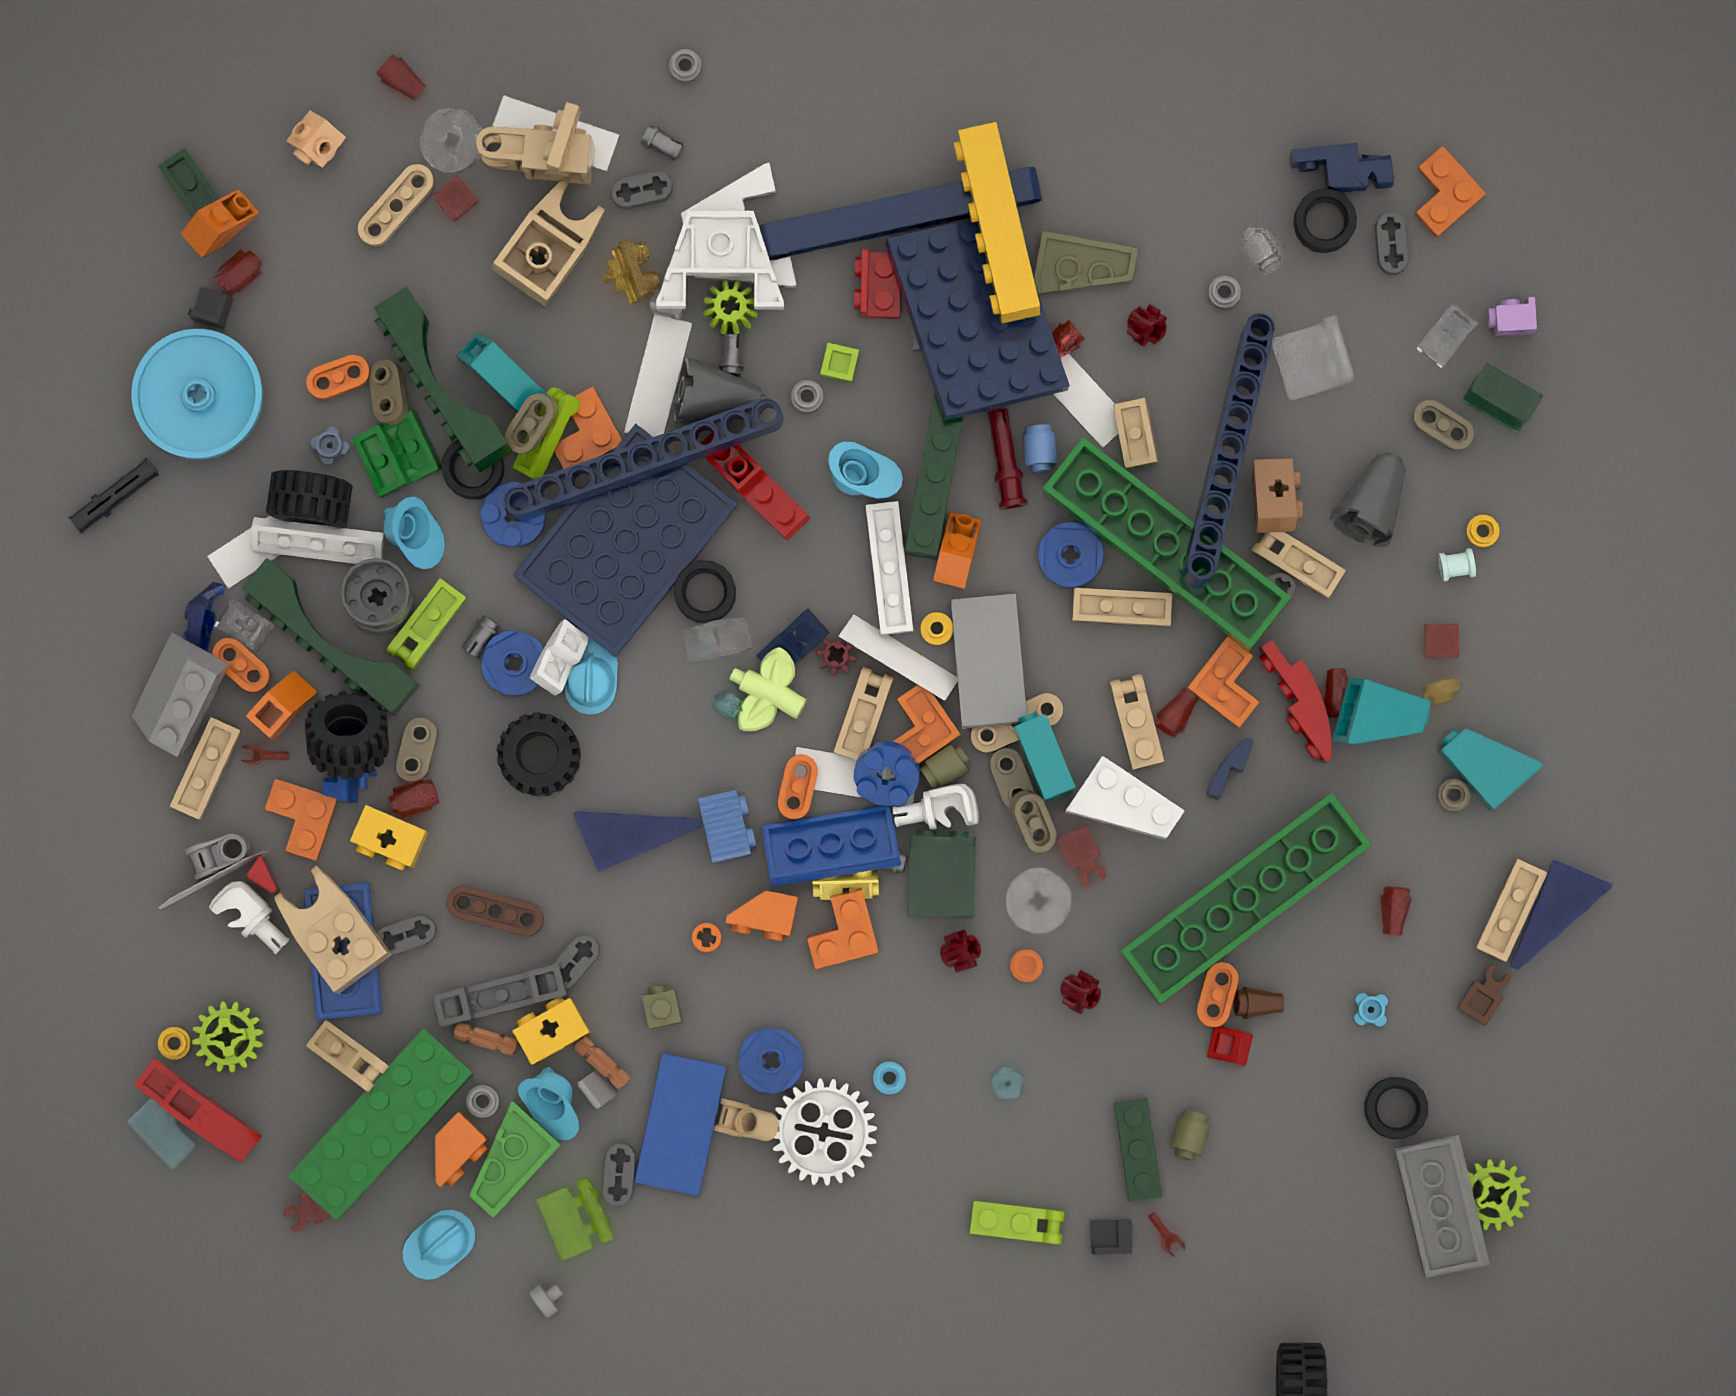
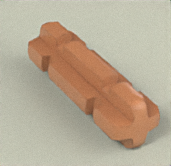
(485, 1039)
(601, 1062)

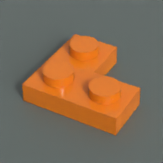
(1455, 192)
(595, 434)
(1217, 686)
(932, 725)
(311, 815)
(853, 936)

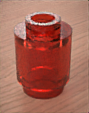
(239, 271)
(414, 798)

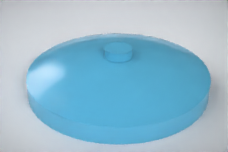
(197, 394)

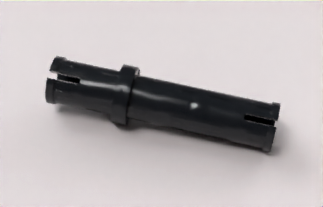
(83, 520)

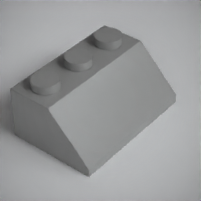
(178, 694)

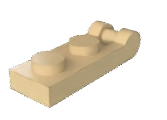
(1300, 562)
(863, 714)
(1137, 723)
(346, 1055)

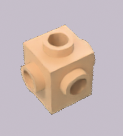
(315, 140)

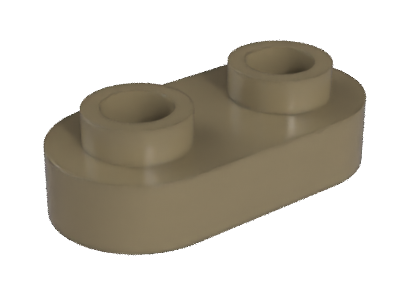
(389, 389)
(532, 422)
(1443, 424)
(417, 749)
(1010, 779)
(1031, 819)

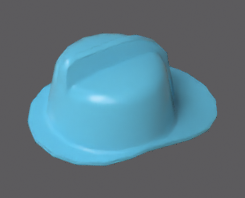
(863, 471)
(414, 532)
(592, 680)
(549, 1103)
(438, 1244)

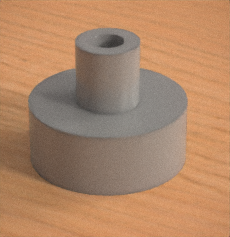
(545, 1299)

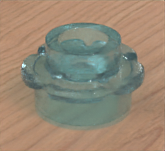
(727, 705)
(1014, 1089)

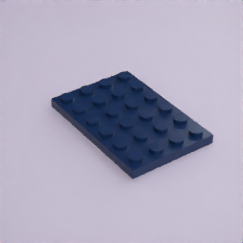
(965, 347)
(624, 548)

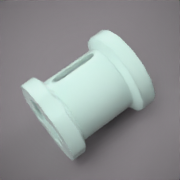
(1457, 564)

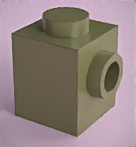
(661, 1007)

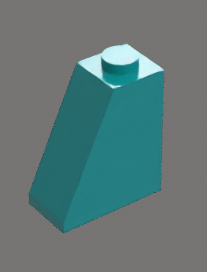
(498, 371)
(1378, 713)
(1043, 757)
(1487, 766)

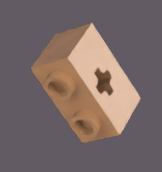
(1274, 512)

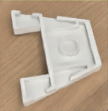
(731, 198)
(720, 246)

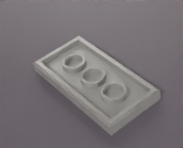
(988, 660)
(1442, 1206)

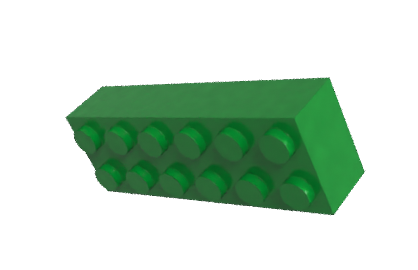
(380, 1125)

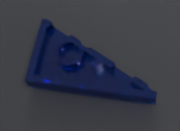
(200, 617)
(622, 836)
(1560, 901)

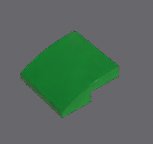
(397, 454)

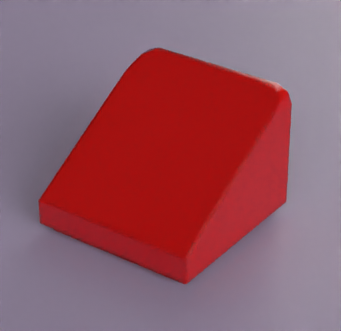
(262, 875)
(1230, 1045)

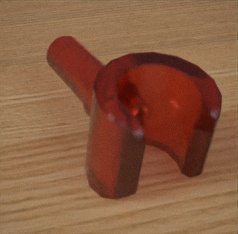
(259, 755)
(1167, 1236)

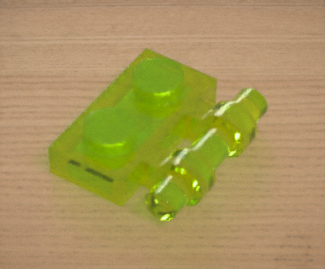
(566, 1224)

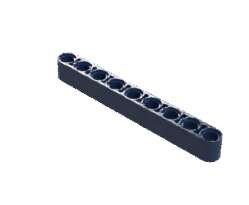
(884, 216)
(627, 458)
(1222, 463)

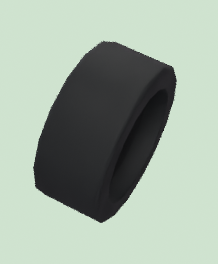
(1338, 200)
(462, 490)
(687, 574)
(1419, 1098)

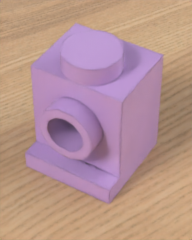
(1513, 318)

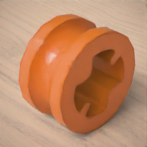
(714, 931)

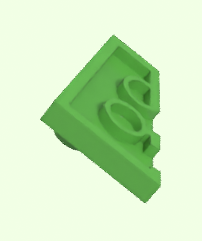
(512, 1160)

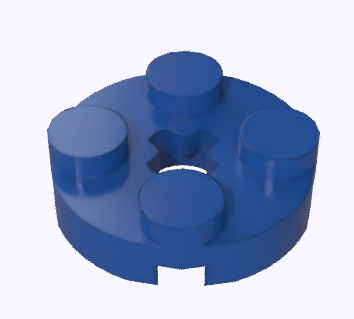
(512, 533)
(1058, 541)
(496, 657)
(881, 791)
(752, 1063)

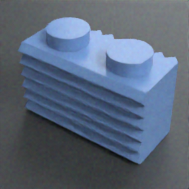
(726, 827)

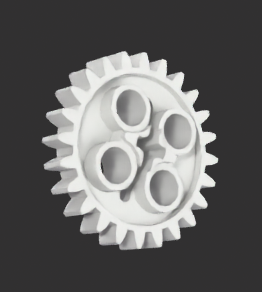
(829, 1102)

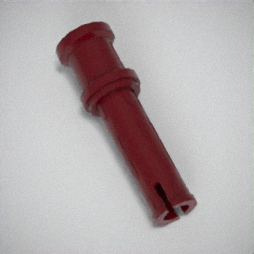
(1007, 474)

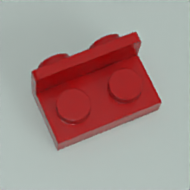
(879, 286)

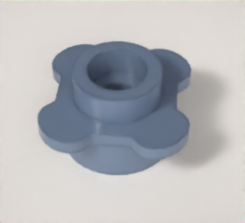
(330, 436)

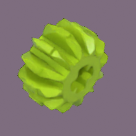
(724, 298)

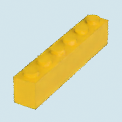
(998, 223)

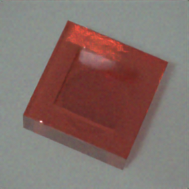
(455, 198)
(1441, 640)

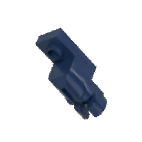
(1344, 168)

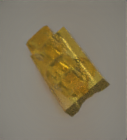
(626, 272)

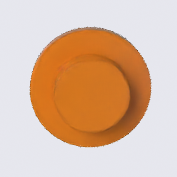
(1026, 965)

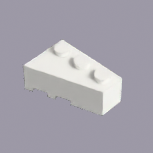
(1125, 802)

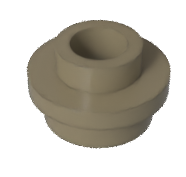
(1461, 787)

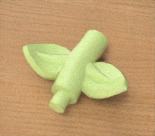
(768, 691)

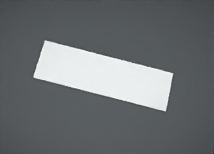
(522, 115)
(658, 375)
(1088, 403)
(236, 560)
(899, 657)
(836, 773)

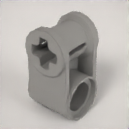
(213, 857)

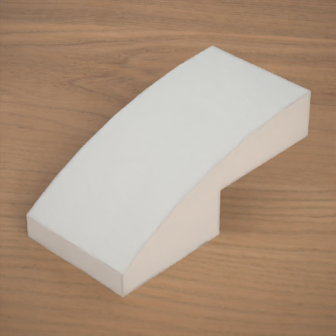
(558, 656)

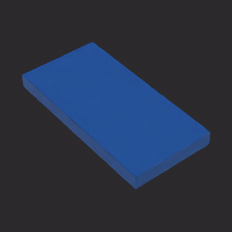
(830, 845)
(365, 994)
(680, 1124)

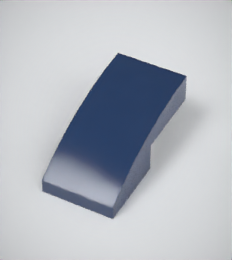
(798, 637)
(1235, 761)

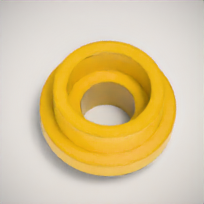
(1482, 520)
(936, 639)
(163, 1043)

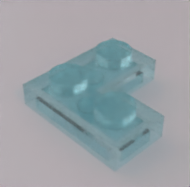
(162, 1133)

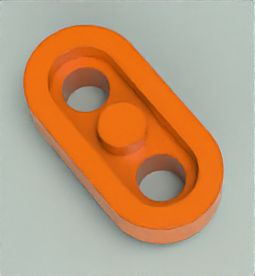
(338, 375)
(242, 665)
(797, 787)
(1216, 994)

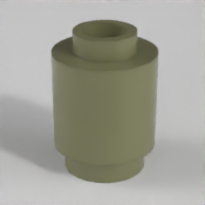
(945, 766)
(1190, 1135)

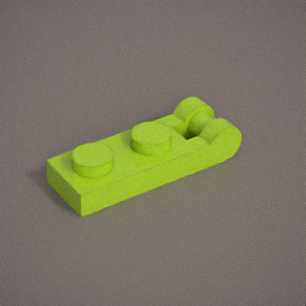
(536, 462)
(426, 623)
(1015, 1222)

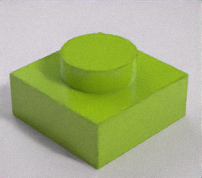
(839, 362)

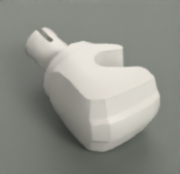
(935, 805)
(253, 913)

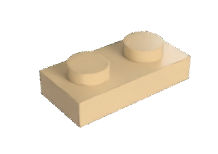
(566, 124)
(1136, 433)

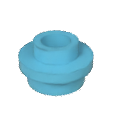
(886, 1067)

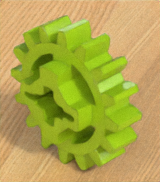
(229, 1052)
(1500, 1208)

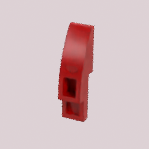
(758, 489)
(1308, 712)
(197, 1110)

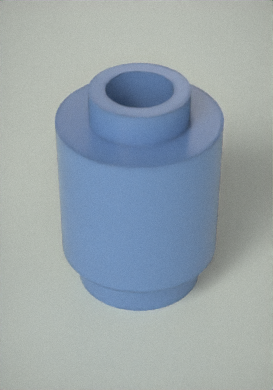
(1039, 448)

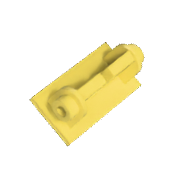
(834, 885)

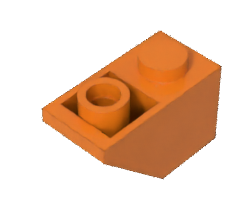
(219, 222)
(957, 550)
(281, 705)
(766, 912)
(455, 1147)

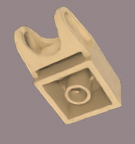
(524, 151)
(553, 236)
(325, 924)

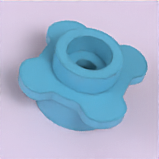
(1378, 1003)

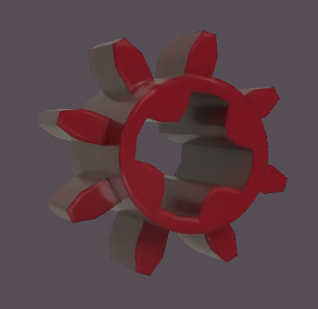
(1146, 325)
(834, 664)
(960, 951)
(1080, 991)

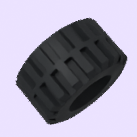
(309, 498)
(343, 716)
(525, 728)
(1301, 1370)

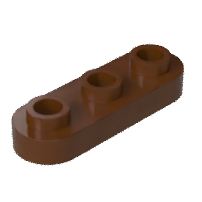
(480, 911)

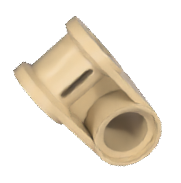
(745, 1121)

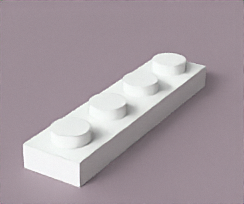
(315, 541)
(889, 568)

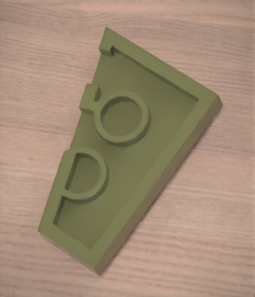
(1079, 262)

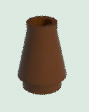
(1256, 1003)

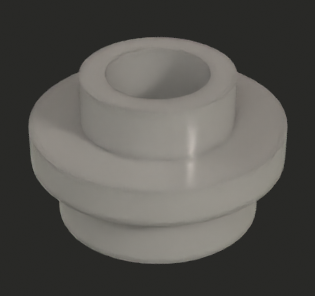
(685, 55)
(1231, 284)
(811, 386)
(471, 1101)

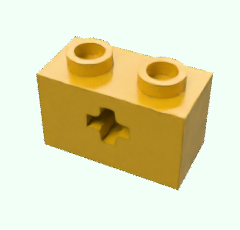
(374, 824)
(540, 1046)

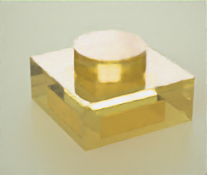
(1442, 690)

